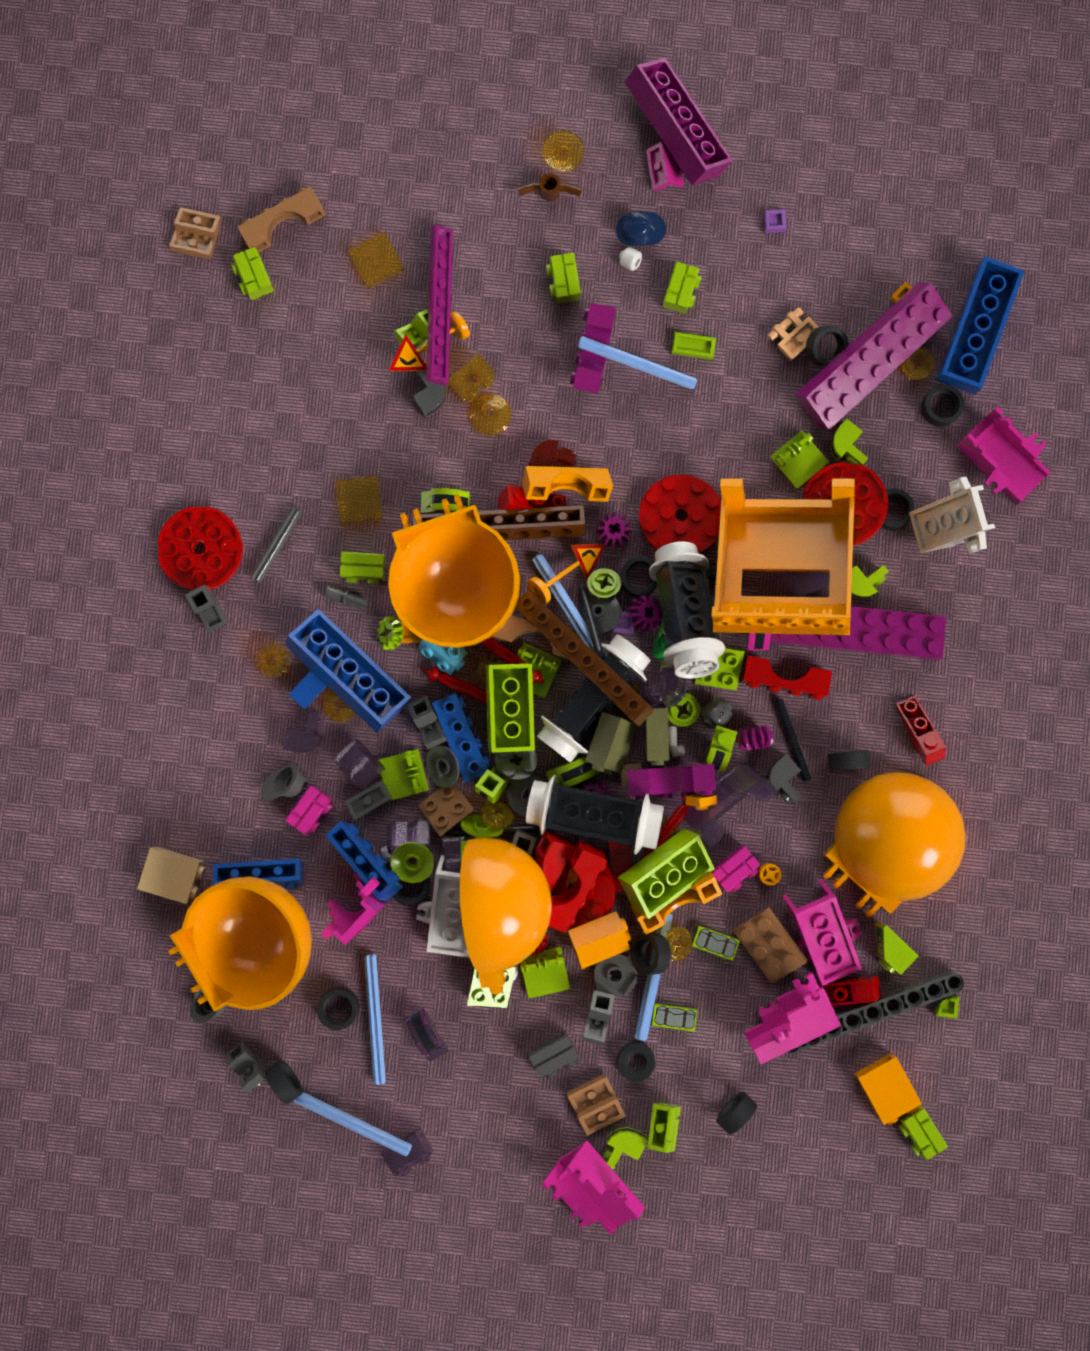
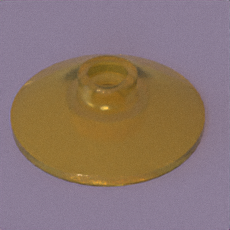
(563, 142)
(490, 424)

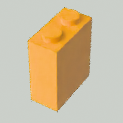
(600, 939)
(888, 1089)

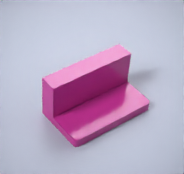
(663, 168)

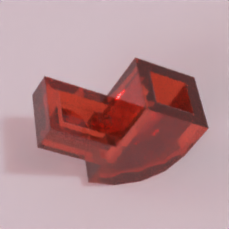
(548, 452)

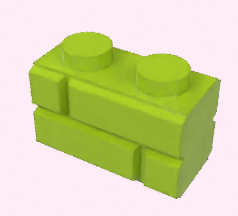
(253, 273)
(564, 278)
(680, 288)
(363, 566)
(663, 1127)
(923, 1133)

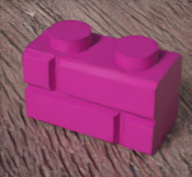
(309, 810)
(735, 868)

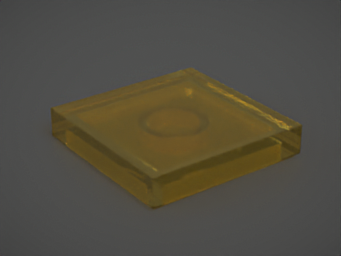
(376, 260)
(359, 499)

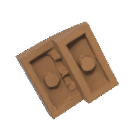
(195, 233)
(595, 1104)

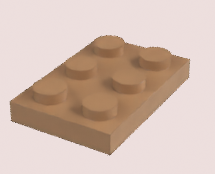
(770, 945)

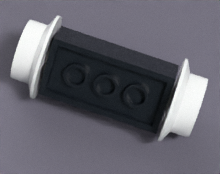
(686, 610)
(587, 704)
(594, 814)

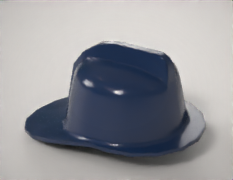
(641, 229)

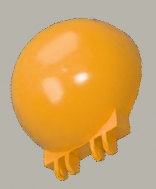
(453, 577)
(896, 840)
(502, 907)
(244, 943)

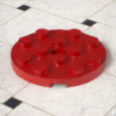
(686, 495)
(869, 496)
(178, 545)
(598, 901)

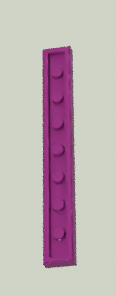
(439, 305)

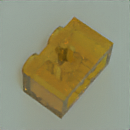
(476, 369)

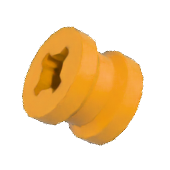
(771, 877)

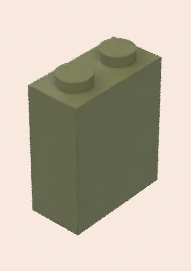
(656, 737)
(611, 744)

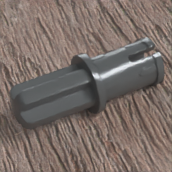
(346, 598)

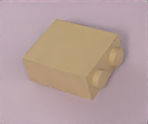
(171, 875)

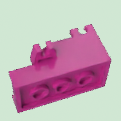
(1005, 456)
(349, 924)
(826, 936)
(795, 1021)
(592, 1189)

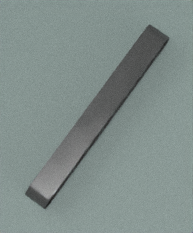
(883, 1013)

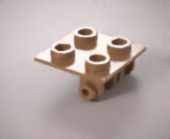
(446, 808)

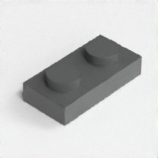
(368, 800)

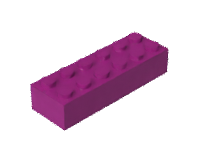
(678, 121)

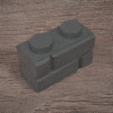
(553, 1055)

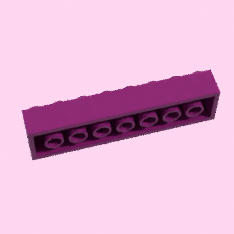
(874, 355)
(880, 634)

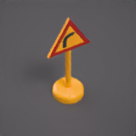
(408, 357)
(586, 556)

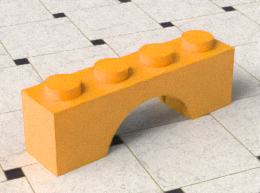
(592, 483)
(701, 892)

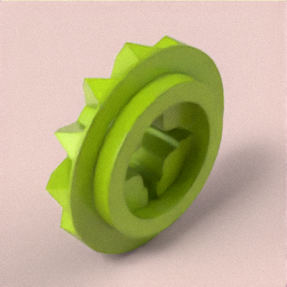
(598, 577)
(395, 637)
(685, 719)

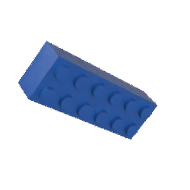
(980, 325)
(347, 670)

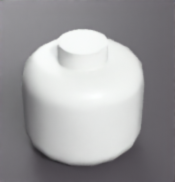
(630, 258)

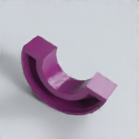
(590, 365)
(672, 780)

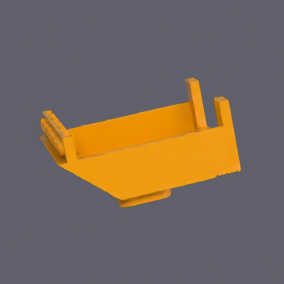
(784, 538)

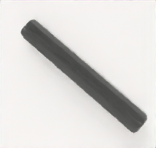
(276, 544)

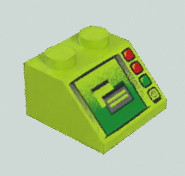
(892, 950)

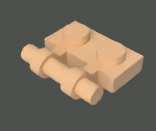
(795, 342)

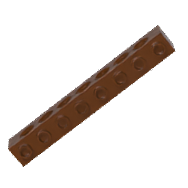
(531, 522)
(584, 658)

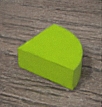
(948, 1007)

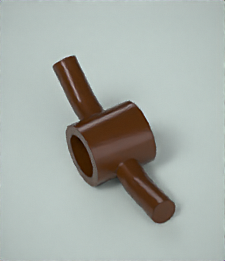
(549, 195)

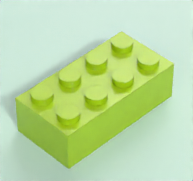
(510, 707)
(666, 873)

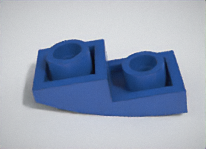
(308, 690)

